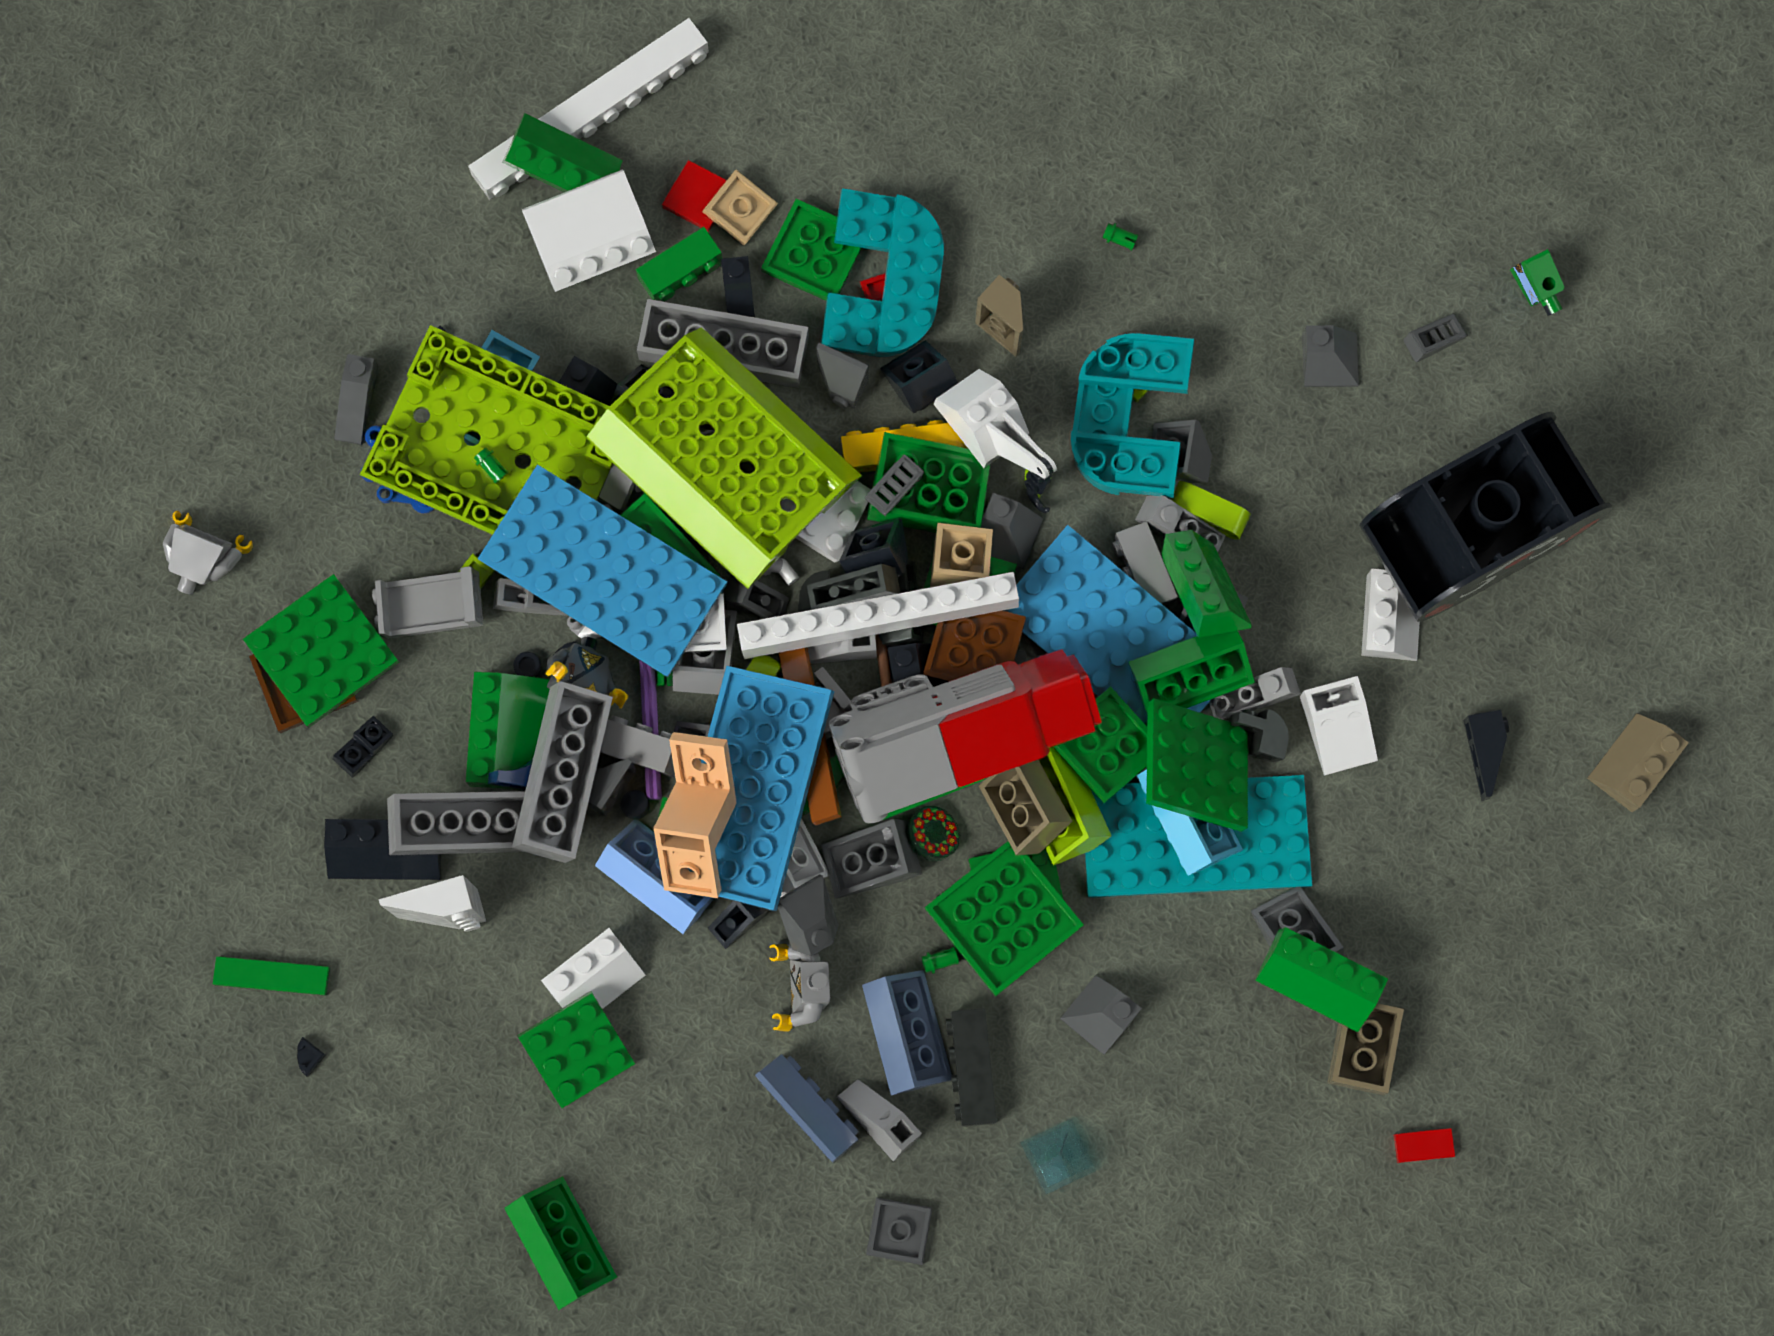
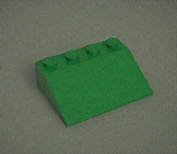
(948, 492)
(503, 724)

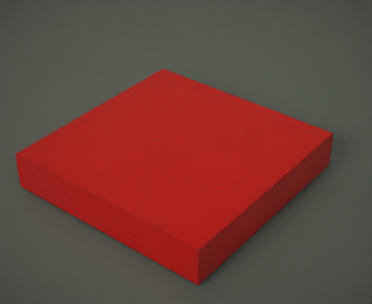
(692, 194)

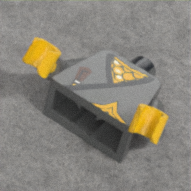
(584, 668)

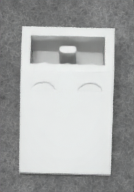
(1339, 725)

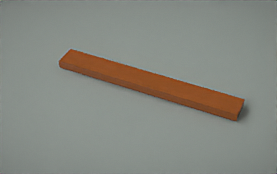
(822, 790)

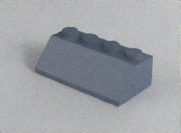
(907, 1032)
(807, 1108)

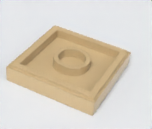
(740, 207)

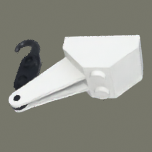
(993, 427)

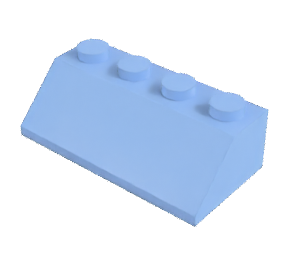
(634, 864)

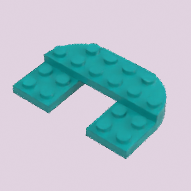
(911, 275)
(1104, 411)

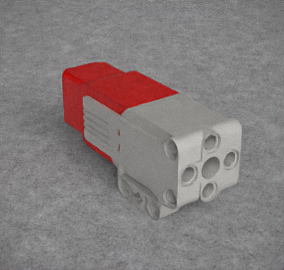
(929, 740)

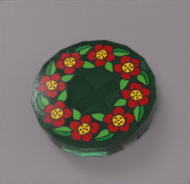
(933, 833)

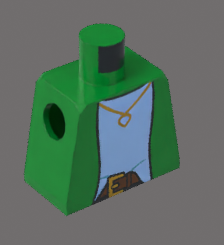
(1540, 281)

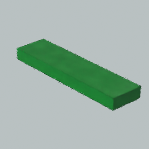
(271, 976)

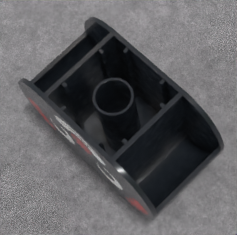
(1483, 517)

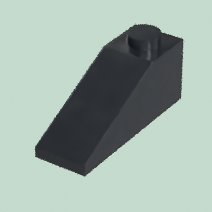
(1486, 742)

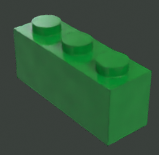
(680, 265)

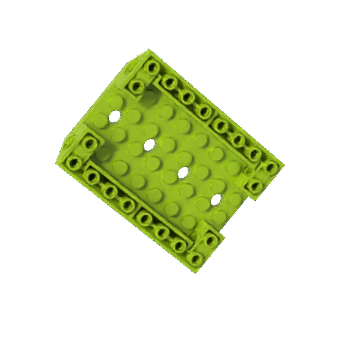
(511, 412)
(700, 475)

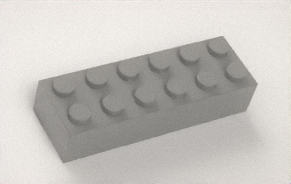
(764, 347)
(562, 772)
(453, 822)

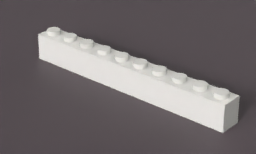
(603, 99)
(878, 615)

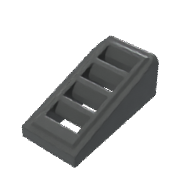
(1420, 346)
(907, 466)

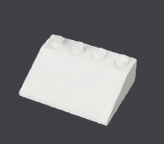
(588, 230)
(445, 903)

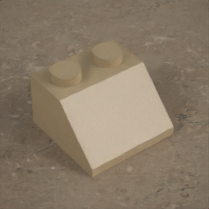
(960, 554)

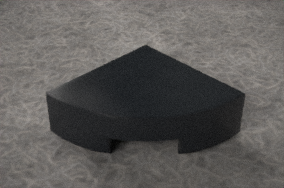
(308, 1056)

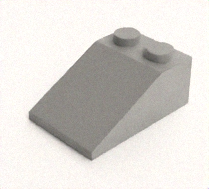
(705, 670)

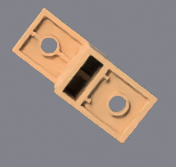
(695, 815)

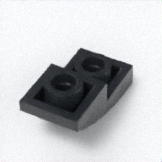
(363, 746)

